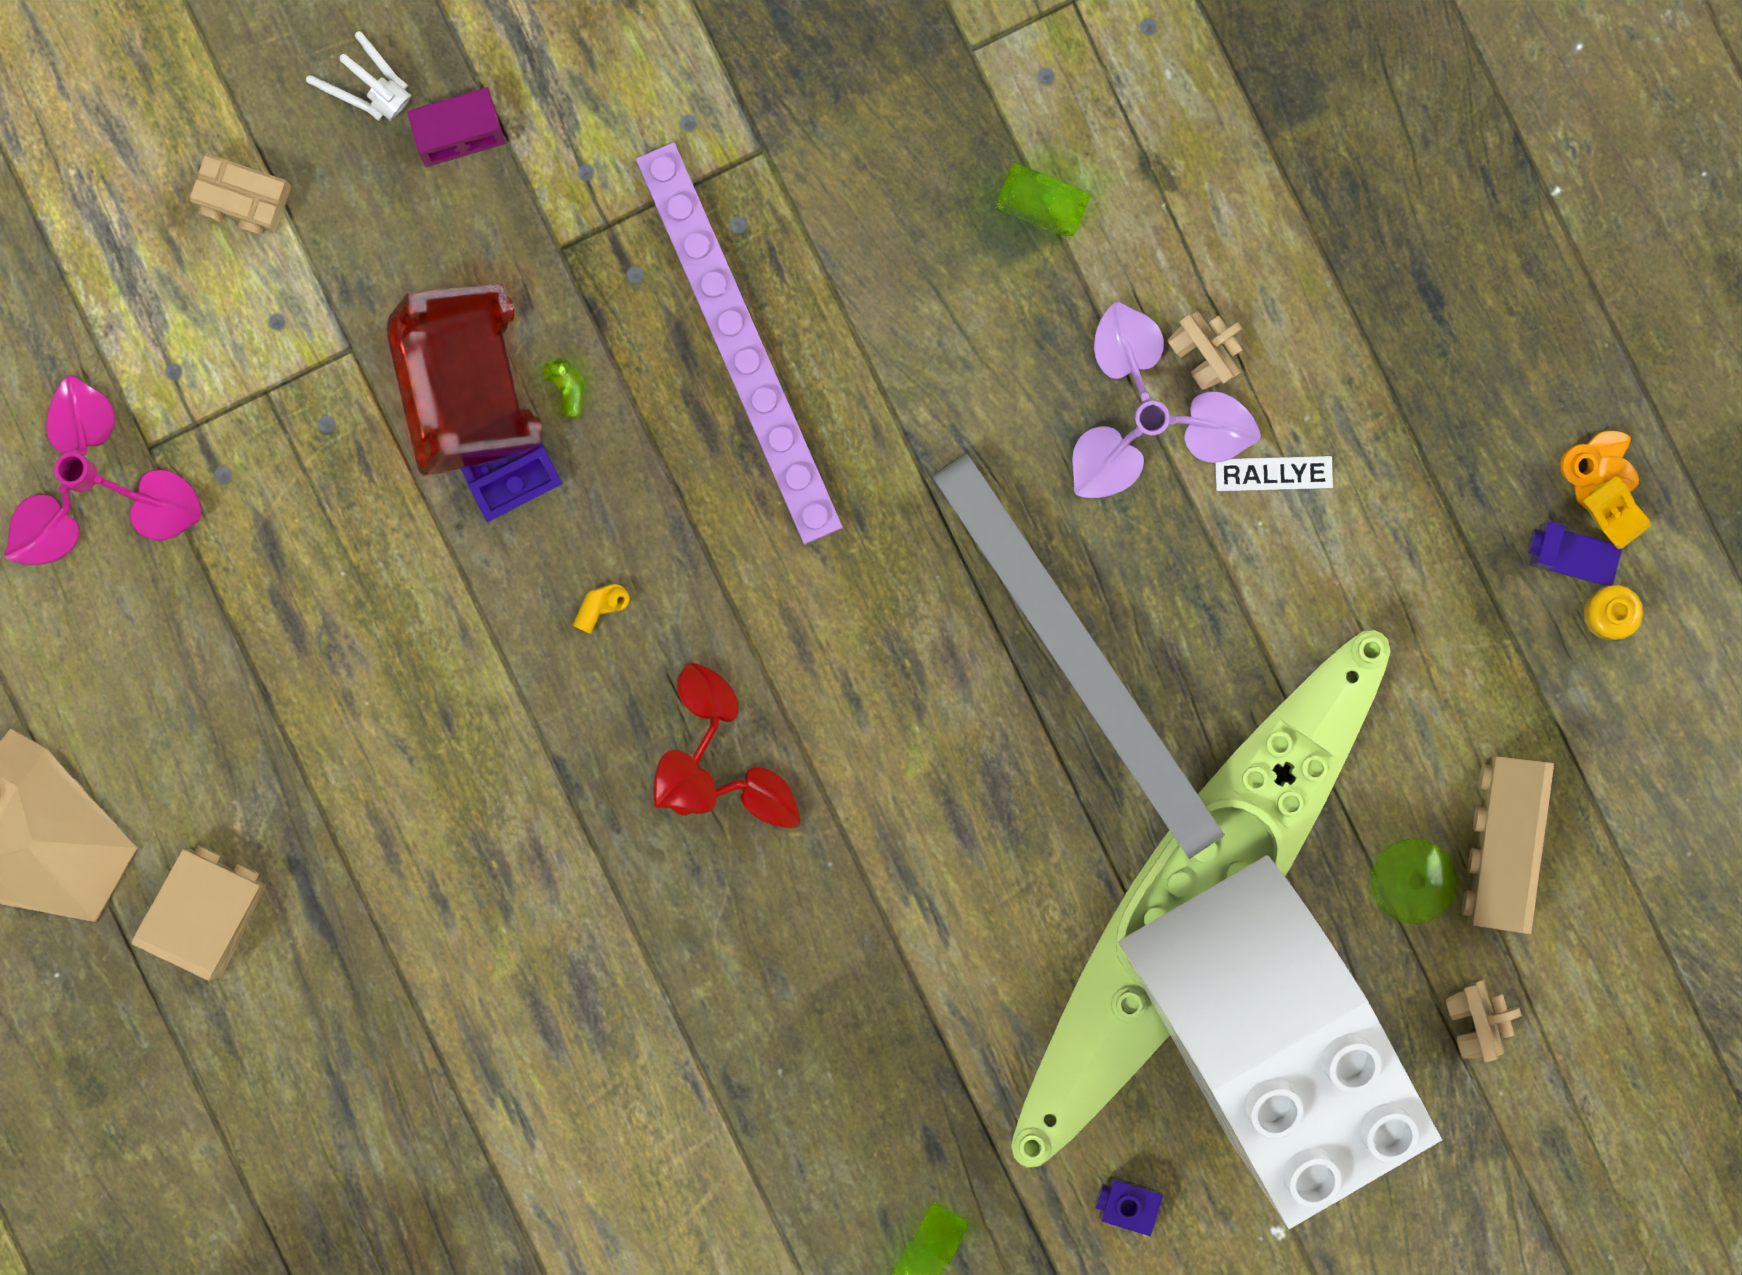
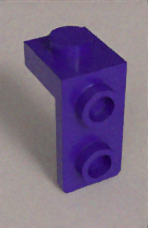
(1573, 554)

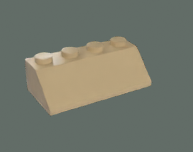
(1508, 844)

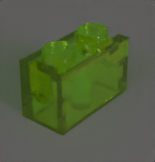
(1042, 201)

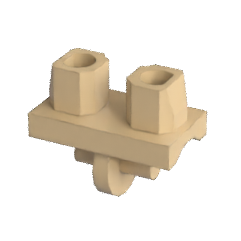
(1198, 334)
(1486, 1039)

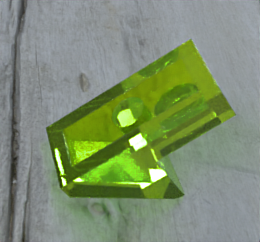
(932, 1243)

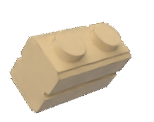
(240, 194)

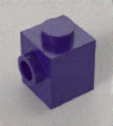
(1129, 1205)

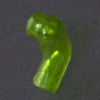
(570, 383)

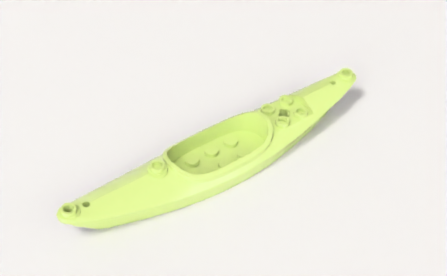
(1109, 1017)

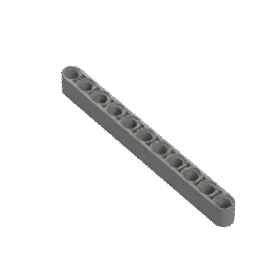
(1078, 656)

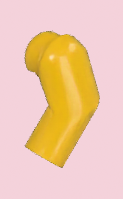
(599, 602)

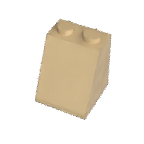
(200, 913)

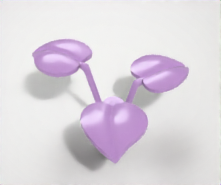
(1105, 461)

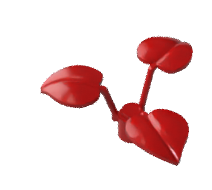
(691, 789)

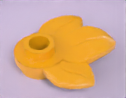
(1604, 460)

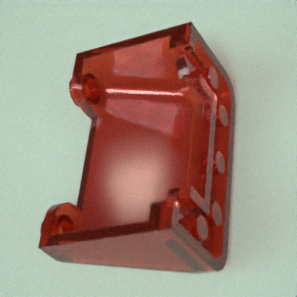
(458, 378)

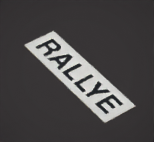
(1274, 473)

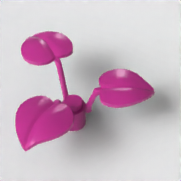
(79, 419)

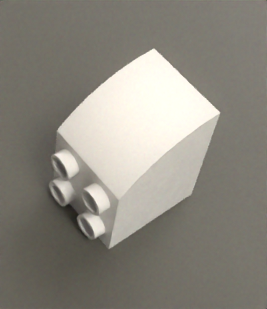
(1280, 1041)

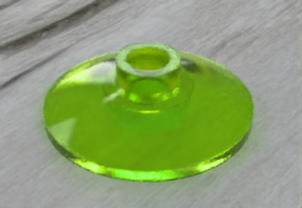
(1392, 877)

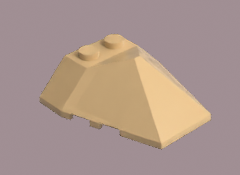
(54, 839)

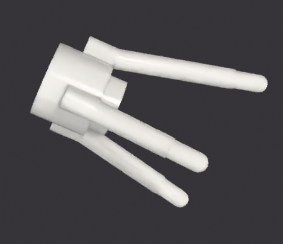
(386, 96)

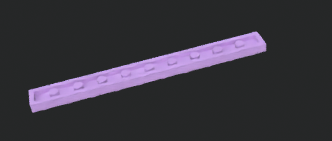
(739, 343)

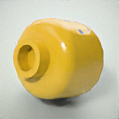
(1613, 612)

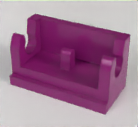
(456, 127)

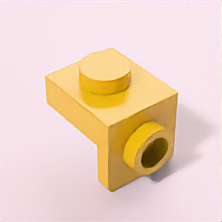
(1616, 512)

